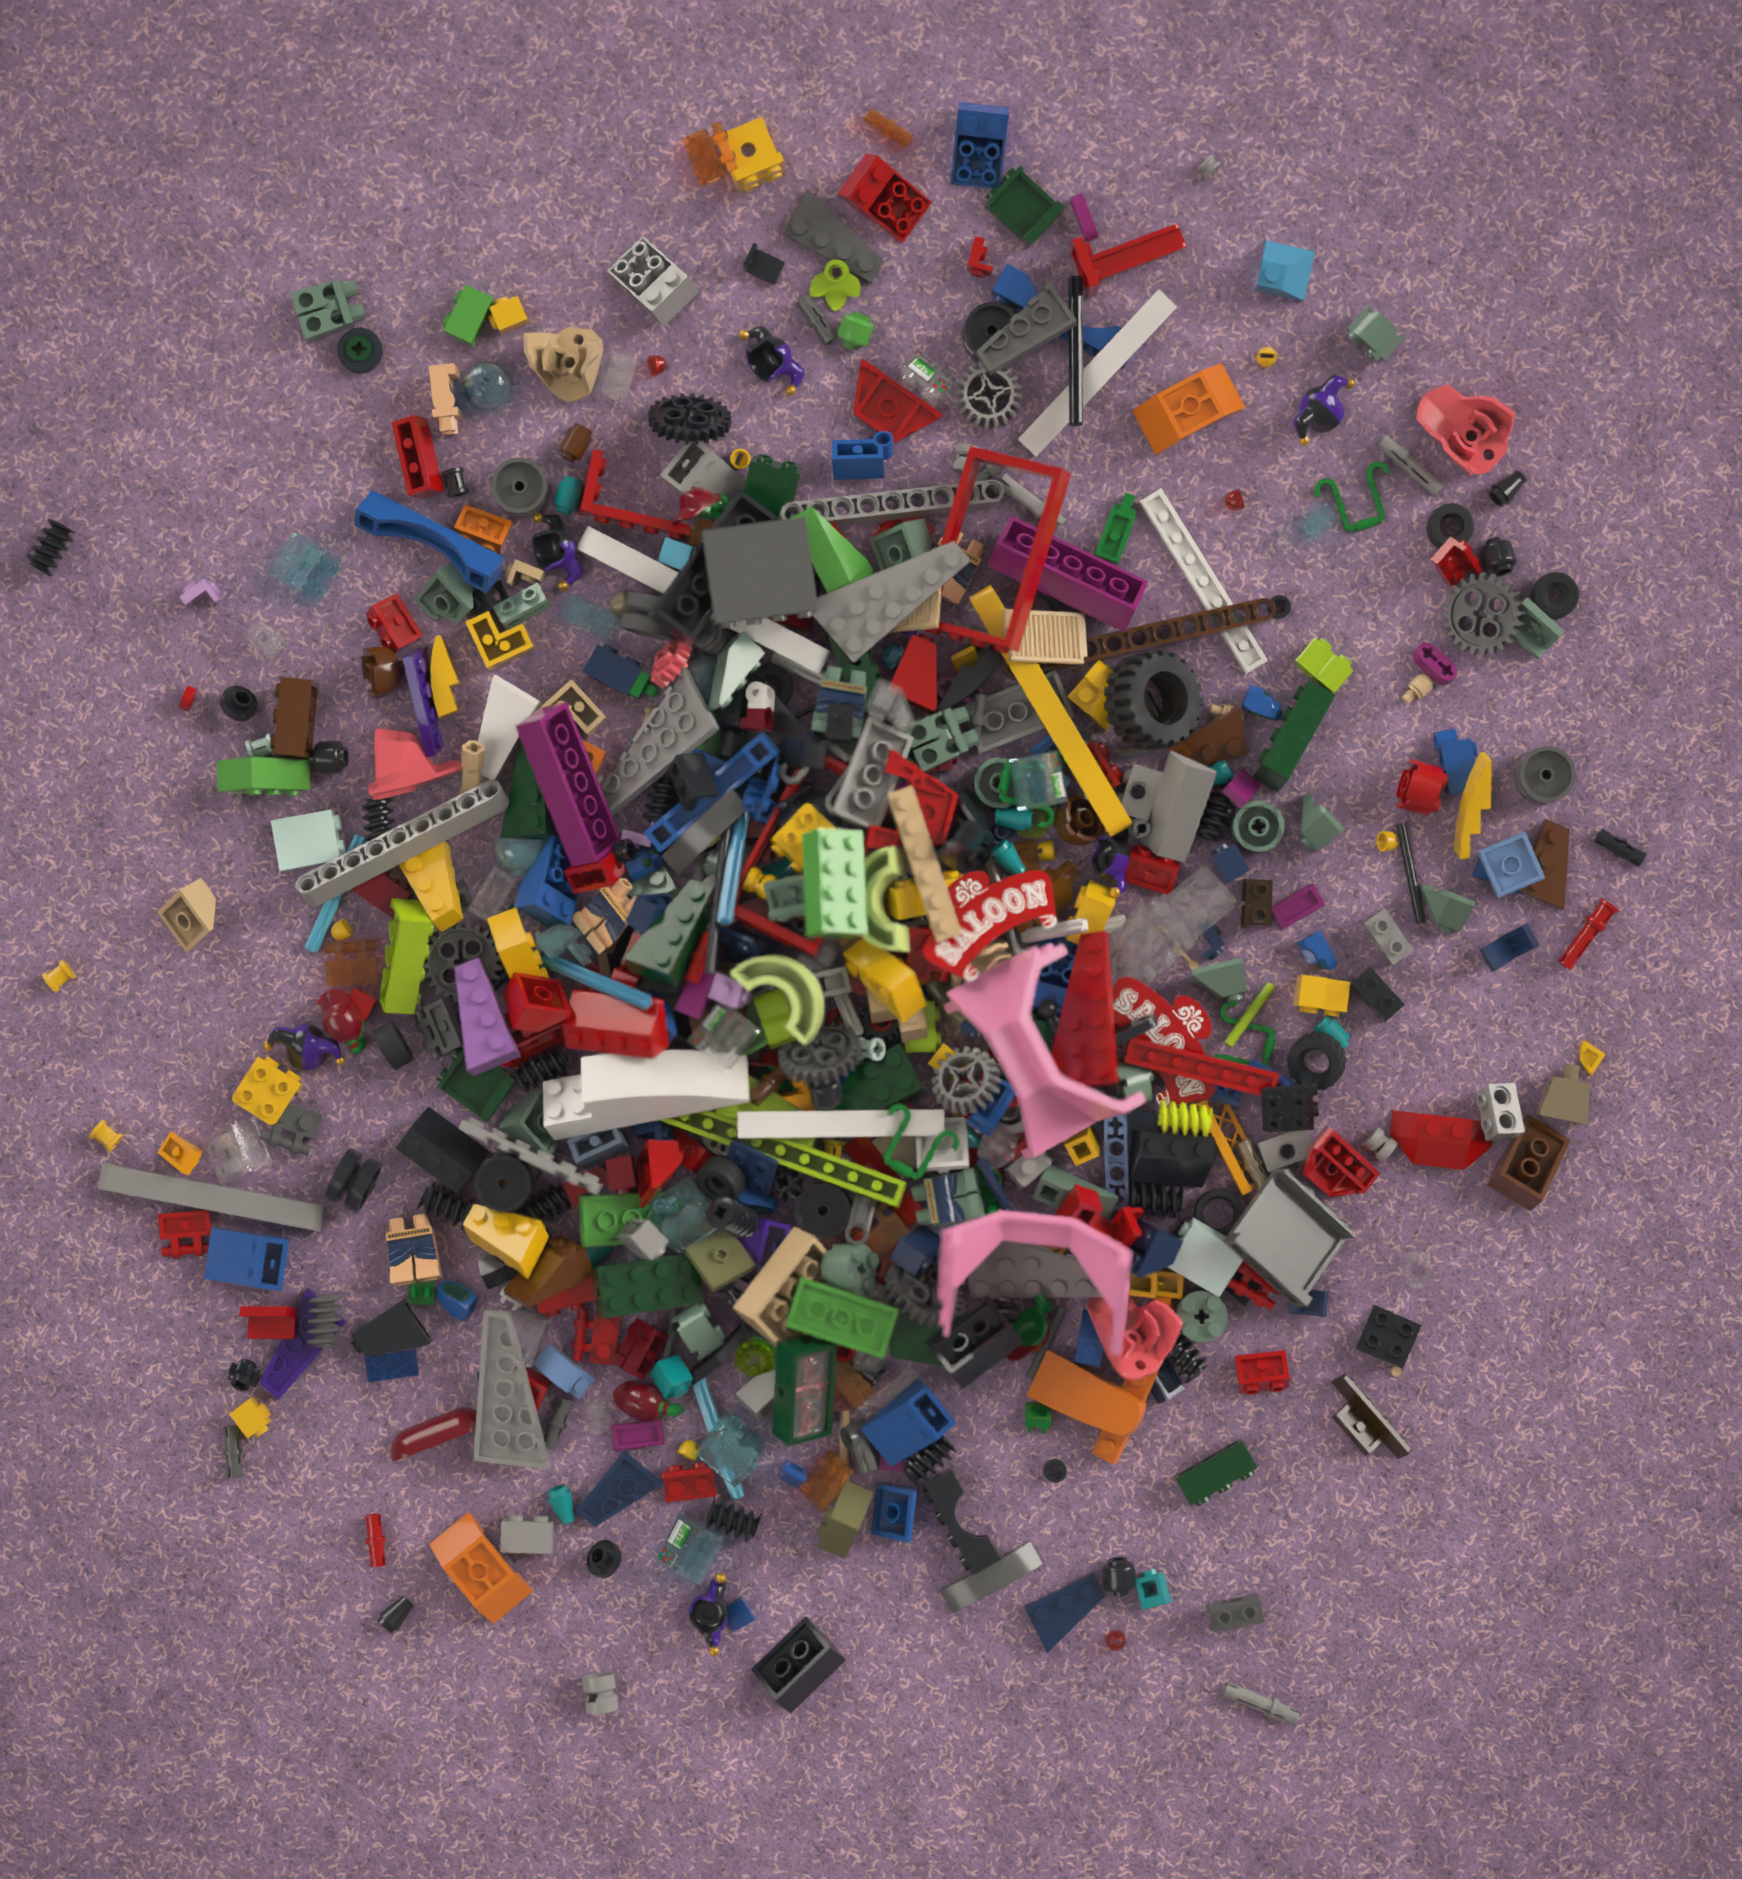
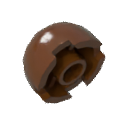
(382, 670)
(1078, 821)

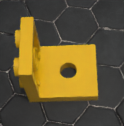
(763, 165)

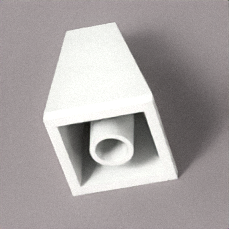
(498, 733)

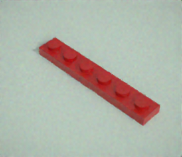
(1199, 1066)

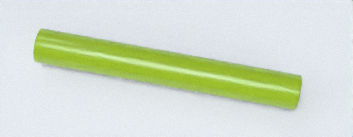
(1249, 1015)

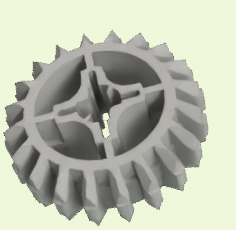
(976, 398)
(976, 1063)

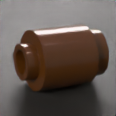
(575, 443)

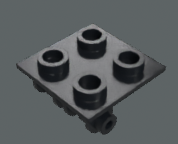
(1388, 1336)

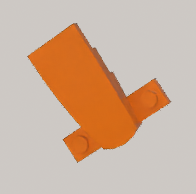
(1093, 1400)

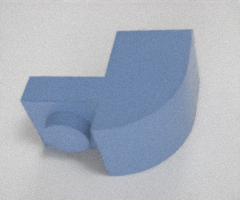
(563, 1371)

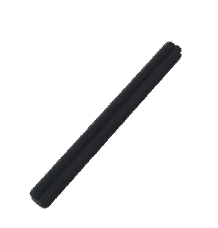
(1075, 305)

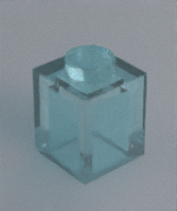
(1316, 521)

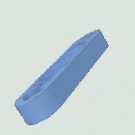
(1120, 1160)

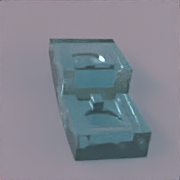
(587, 616)

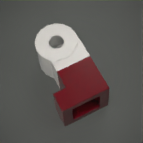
(760, 708)

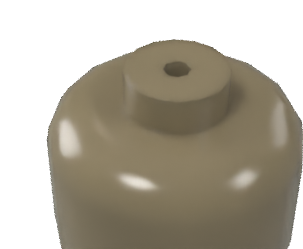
(618, 602)

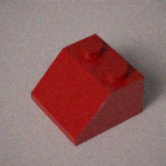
(535, 1002)
(656, 1167)

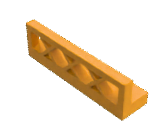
(1224, 1149)

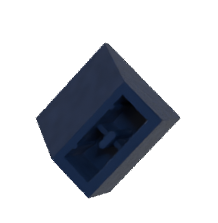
(1152, 1250)

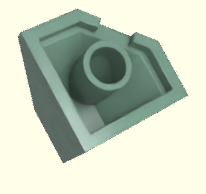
(446, 595)
(1316, 824)
(1446, 908)
(526, 1124)

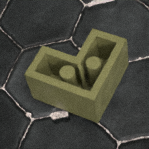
(843, 1519)

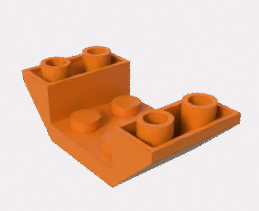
(1188, 407)
(479, 1569)

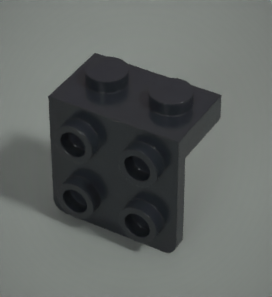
(1290, 1106)

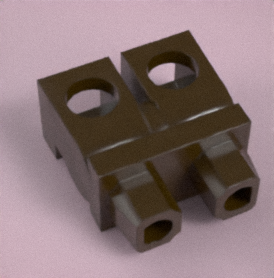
(1258, 907)

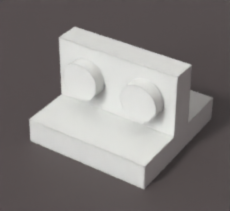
(945, 1156)

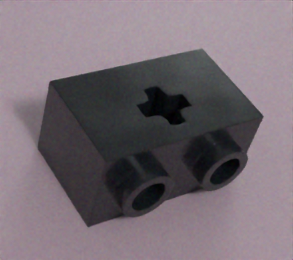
(1376, 994)

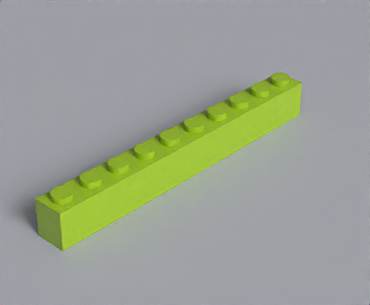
(797, 1157)

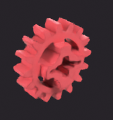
(669, 662)

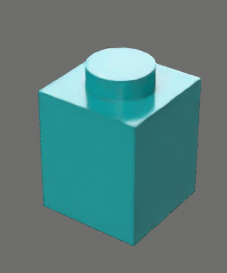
(671, 1377)

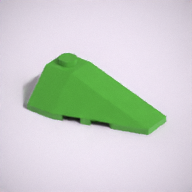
(832, 554)

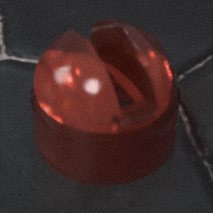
(656, 365)
(1234, 500)
(1118, 1635)

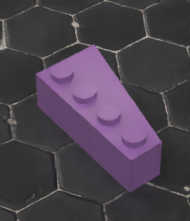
(484, 1025)

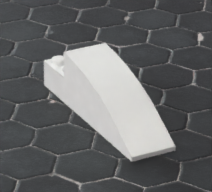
(637, 1090)

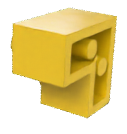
(498, 648)
(1095, 906)
(1321, 994)

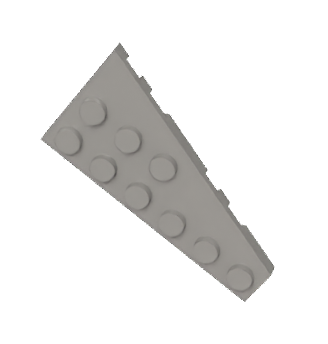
(875, 605)
(670, 730)
(541, 1159)
(1028, 1269)
(506, 1412)

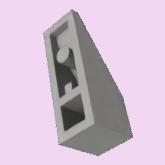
(758, 1395)

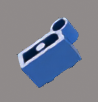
(861, 457)
(1455, 758)

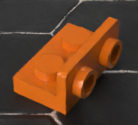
(483, 528)

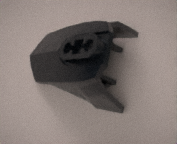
(971, 842)

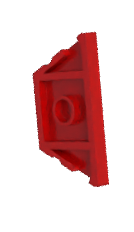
(890, 406)

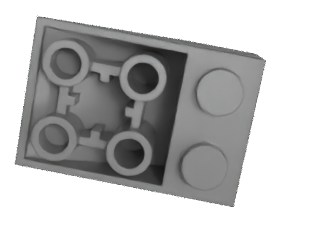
(653, 280)
(702, 468)

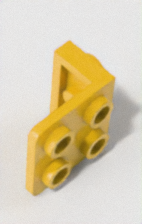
(789, 838)
(267, 1090)

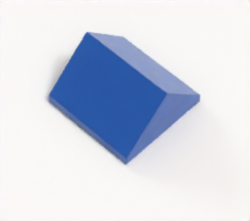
(894, 1512)

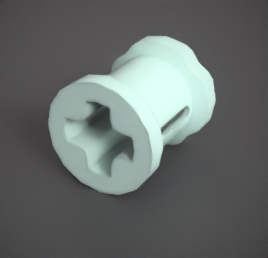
(252, 745)
(869, 1052)

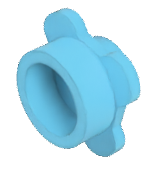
(892, 656)

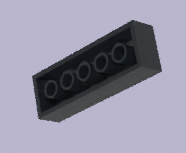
(688, 600)

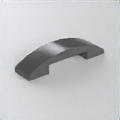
(704, 831)
(995, 1577)

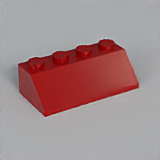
(615, 1026)

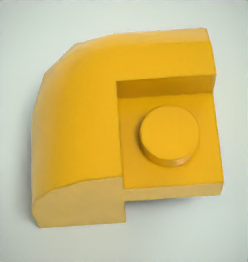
(1090, 692)

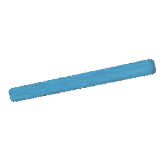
(733, 867)
(598, 981)

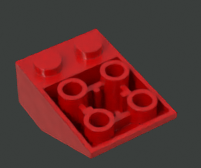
(884, 197)

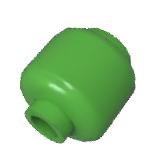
(855, 330)

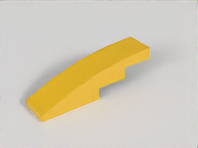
(1474, 799)

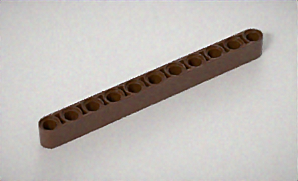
(1177, 635)

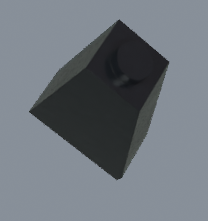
(391, 1331)

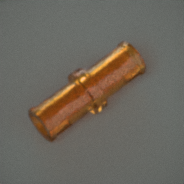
(888, 128)

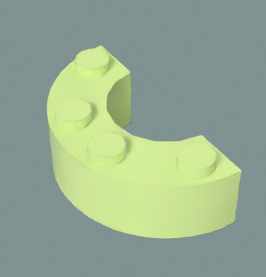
(881, 870)
(798, 984)

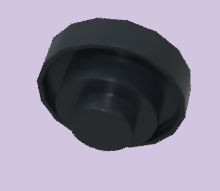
(238, 703)
(604, 1559)

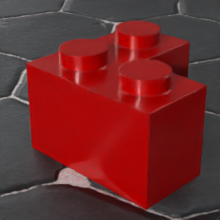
(1085, 1207)

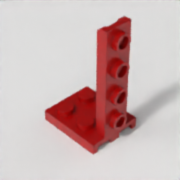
(1124, 256)
(626, 519)

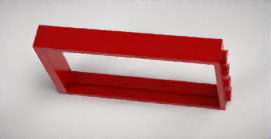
(1039, 549)
(759, 923)

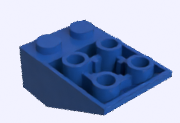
(979, 145)
(545, 889)
(1055, 976)
(246, 1258)
(908, 1423)

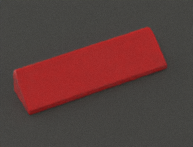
(868, 1156)

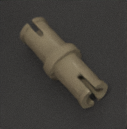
(1252, 1162)

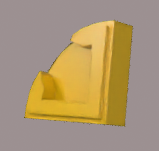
(1590, 1057)

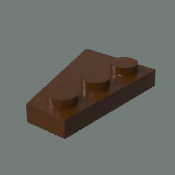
(1215, 741)
(1552, 854)

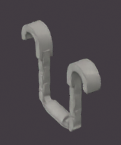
(835, 749)

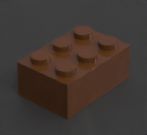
(294, 718)

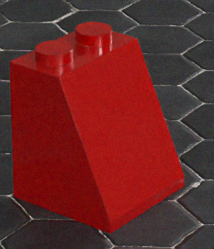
(918, 673)

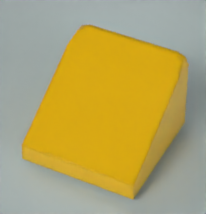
(967, 656)

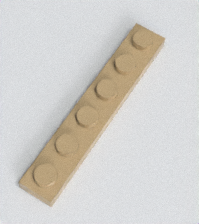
(924, 864)

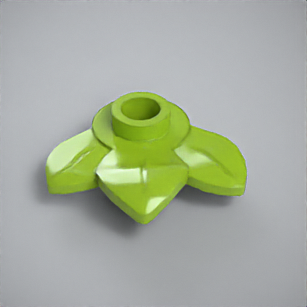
(835, 288)

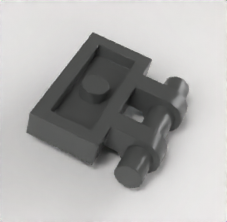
(444, 1026)
(296, 1120)

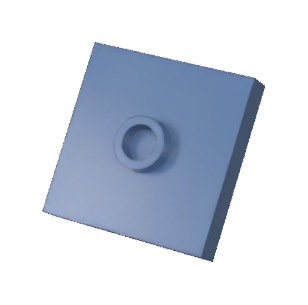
(1511, 865)

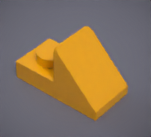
(800, 1097)
(180, 1153)

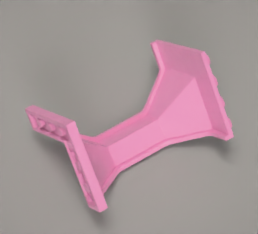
(1000, 1008)
(1101, 1258)

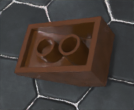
(1529, 1164)
(557, 1269)

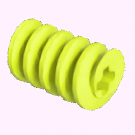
(1184, 1118)

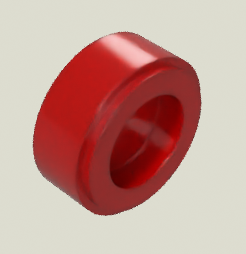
(188, 698)

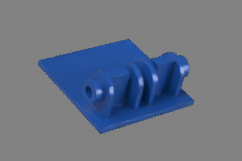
(759, 791)

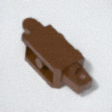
(1063, 893)

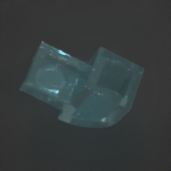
(563, 937)

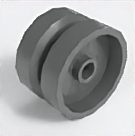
(505, 486)
(641, 623)
(1529, 775)

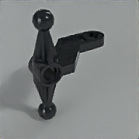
(1048, 1008)
(732, 1341)

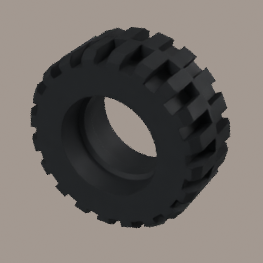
(1179, 699)

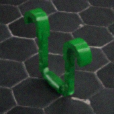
(1365, 523)
(1004, 787)
(1269, 1042)
(902, 1168)

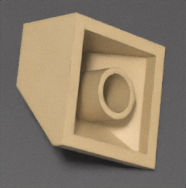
(190, 914)

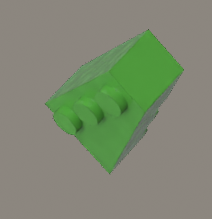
(263, 775)

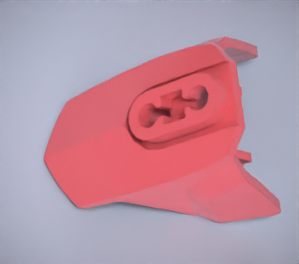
(1451, 416)
(403, 765)
(1147, 1335)

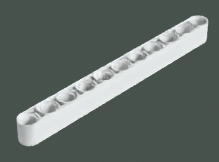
(660, 577)

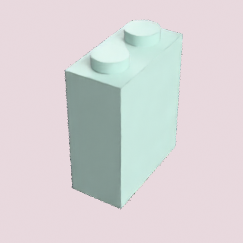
(307, 840)
(1205, 1257)

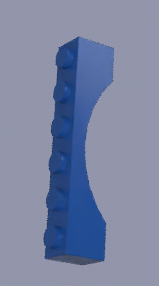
(1017, 290)
(388, 518)
(729, 776)

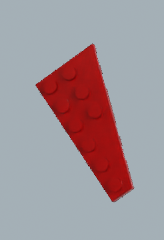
(1086, 1030)

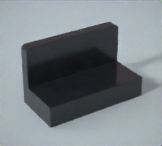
(692, 779)

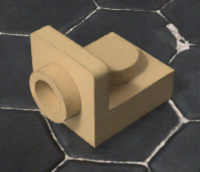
(528, 573)

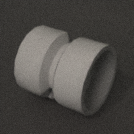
(600, 1693)

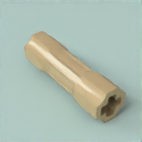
(472, 762)

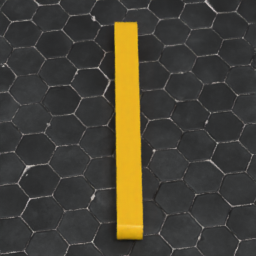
(1056, 722)

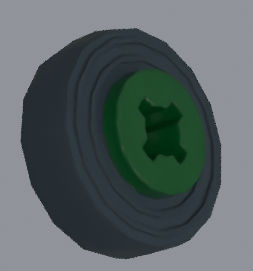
(359, 359)

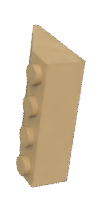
(772, 1292)

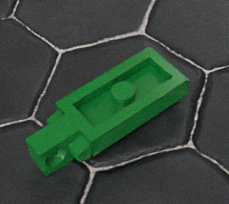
(1116, 530)

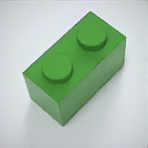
(468, 315)

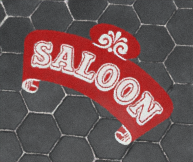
(987, 913)
(1175, 1028)

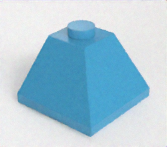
(1284, 270)

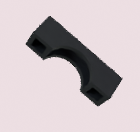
(976, 1549)

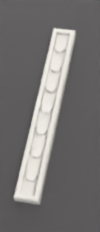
(1100, 370)
(1200, 577)
(837, 1123)

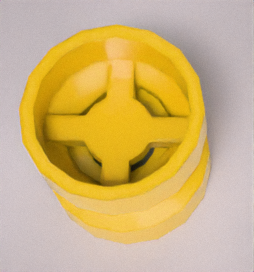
(755, 881)

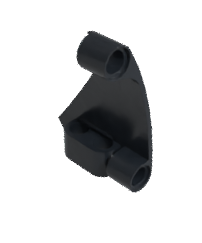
(788, 734)

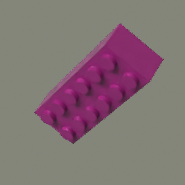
(1071, 575)
(568, 784)

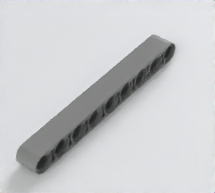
(901, 498)
(402, 843)
(211, 1197)

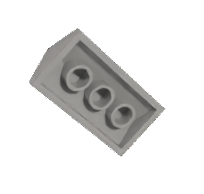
(1012, 715)
(865, 786)
(1178, 807)

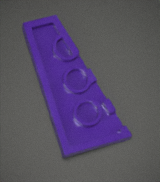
(419, 682)
(294, 1354)

